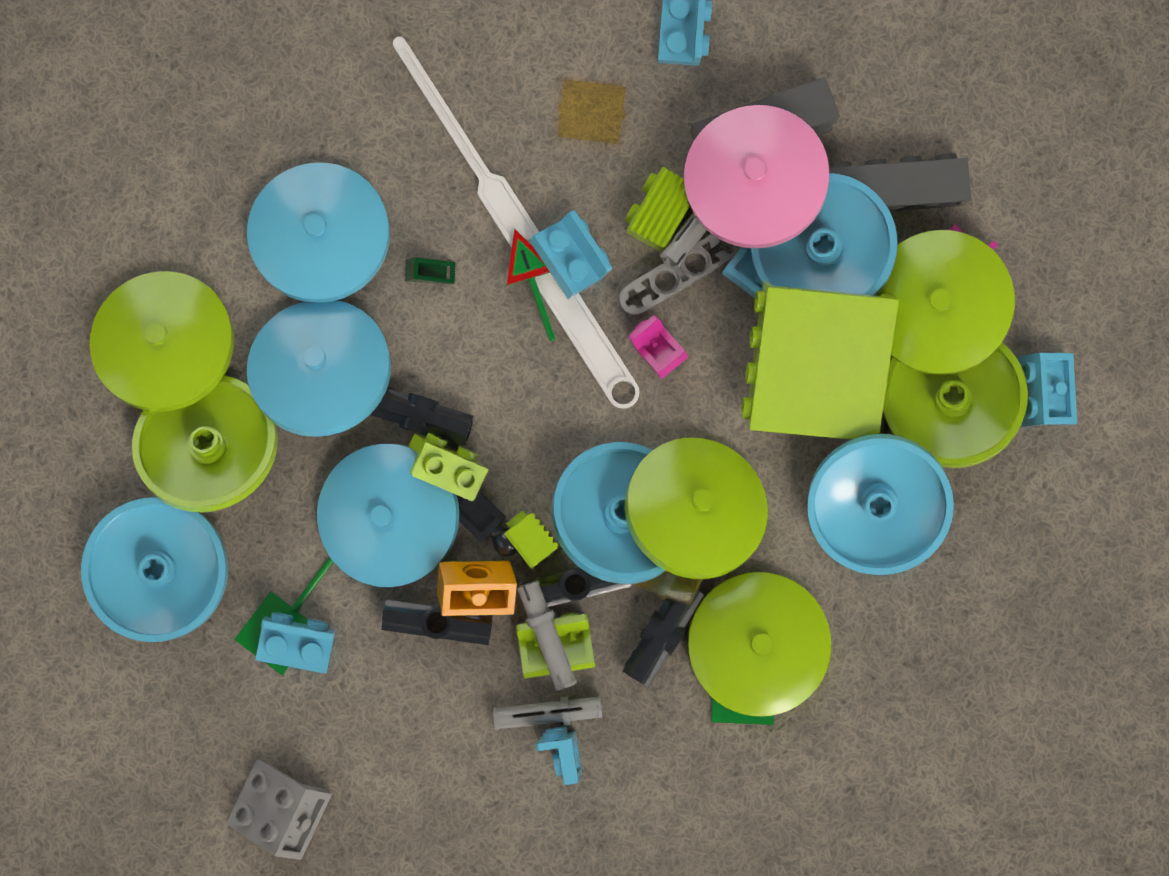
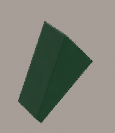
(429, 271)

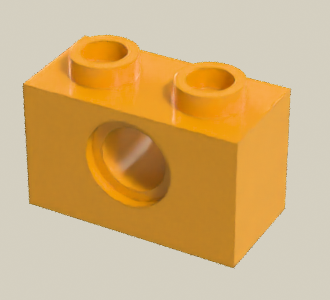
(476, 588)

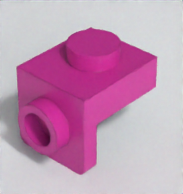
(657, 346)

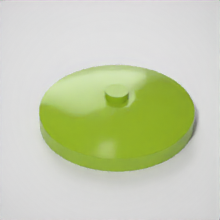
(951, 302)
(161, 341)
(960, 414)
(206, 451)
(696, 508)
(759, 644)

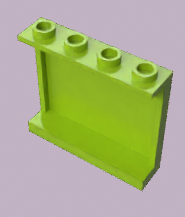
(819, 362)

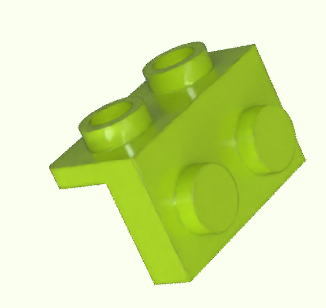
(446, 468)
(575, 638)

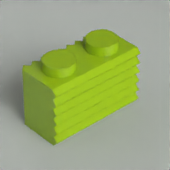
(661, 210)
(530, 538)

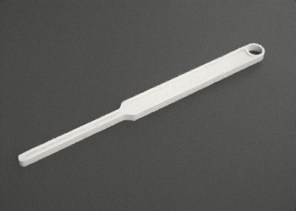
(510, 215)

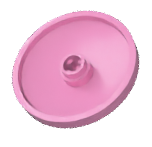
(756, 176)

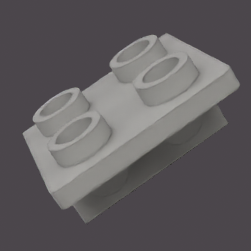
(278, 811)

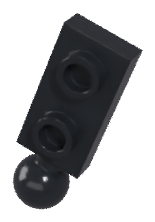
(484, 519)

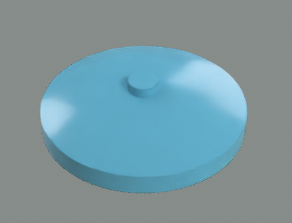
(318, 232)
(842, 250)
(319, 368)
(880, 504)
(592, 516)
(383, 520)
(154, 570)

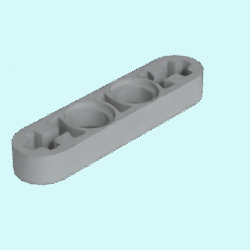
(682, 277)

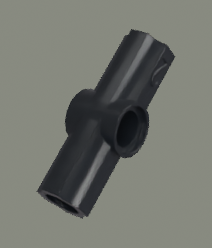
(424, 416)
(555, 592)
(413, 619)
(660, 639)

